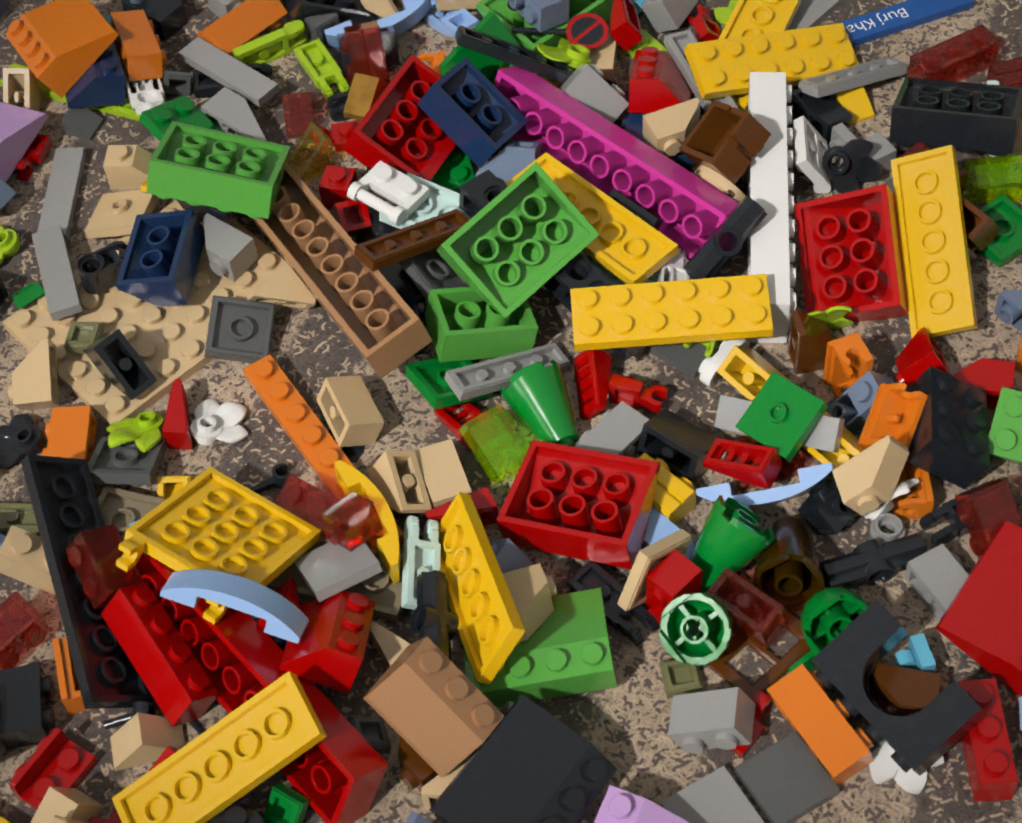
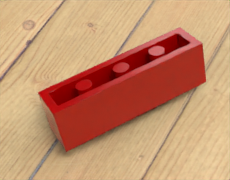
(159, 654)

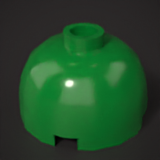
(828, 615)
(696, 628)

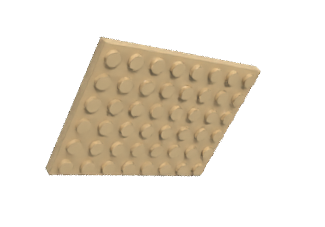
(165, 337)

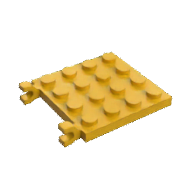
(219, 528)

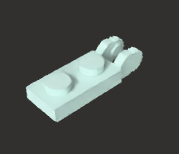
(418, 557)

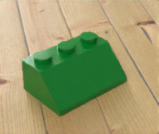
(487, 65)

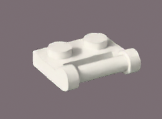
(808, 154)
(391, 186)

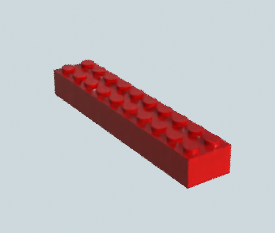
(242, 660)

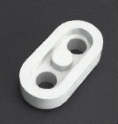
(711, 364)

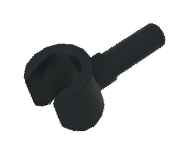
(276, 479)
(141, 706)

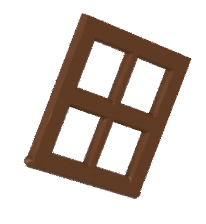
(779, 665)

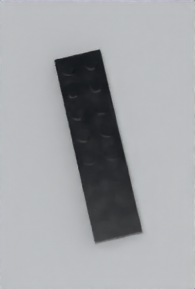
(63, 508)

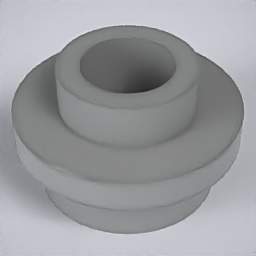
(890, 522)

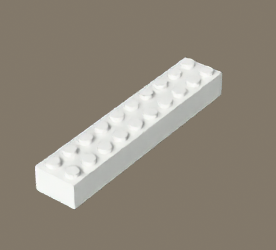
(769, 185)

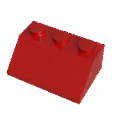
(655, 82)
(332, 641)

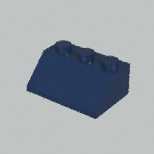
(101, 84)
(472, 112)
(162, 257)

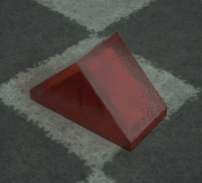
(298, 112)

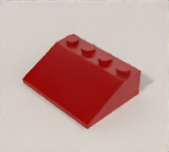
(399, 130)
(852, 254)
(580, 503)
(988, 610)

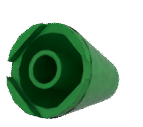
(543, 403)
(729, 540)

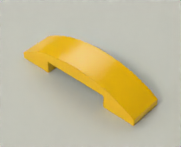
(389, 550)

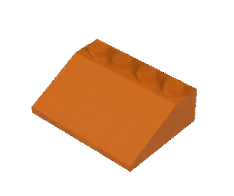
(61, 41)

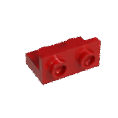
(55, 764)

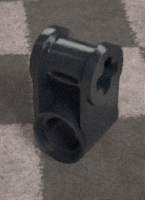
(101, 268)

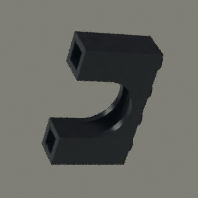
(917, 737)

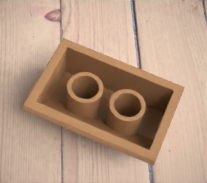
(433, 706)

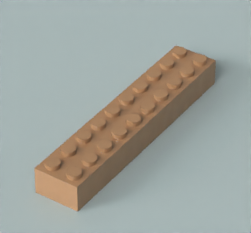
(352, 295)

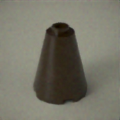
(789, 566)

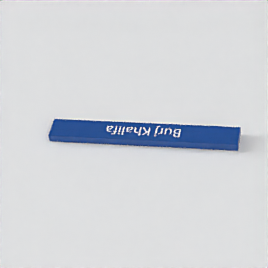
(900, 17)

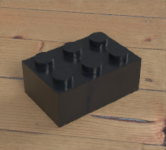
(951, 430)

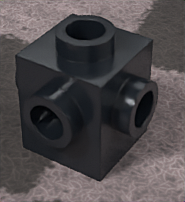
(825, 510)

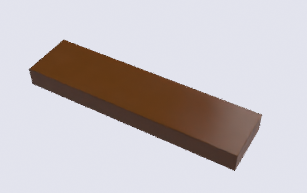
(409, 240)

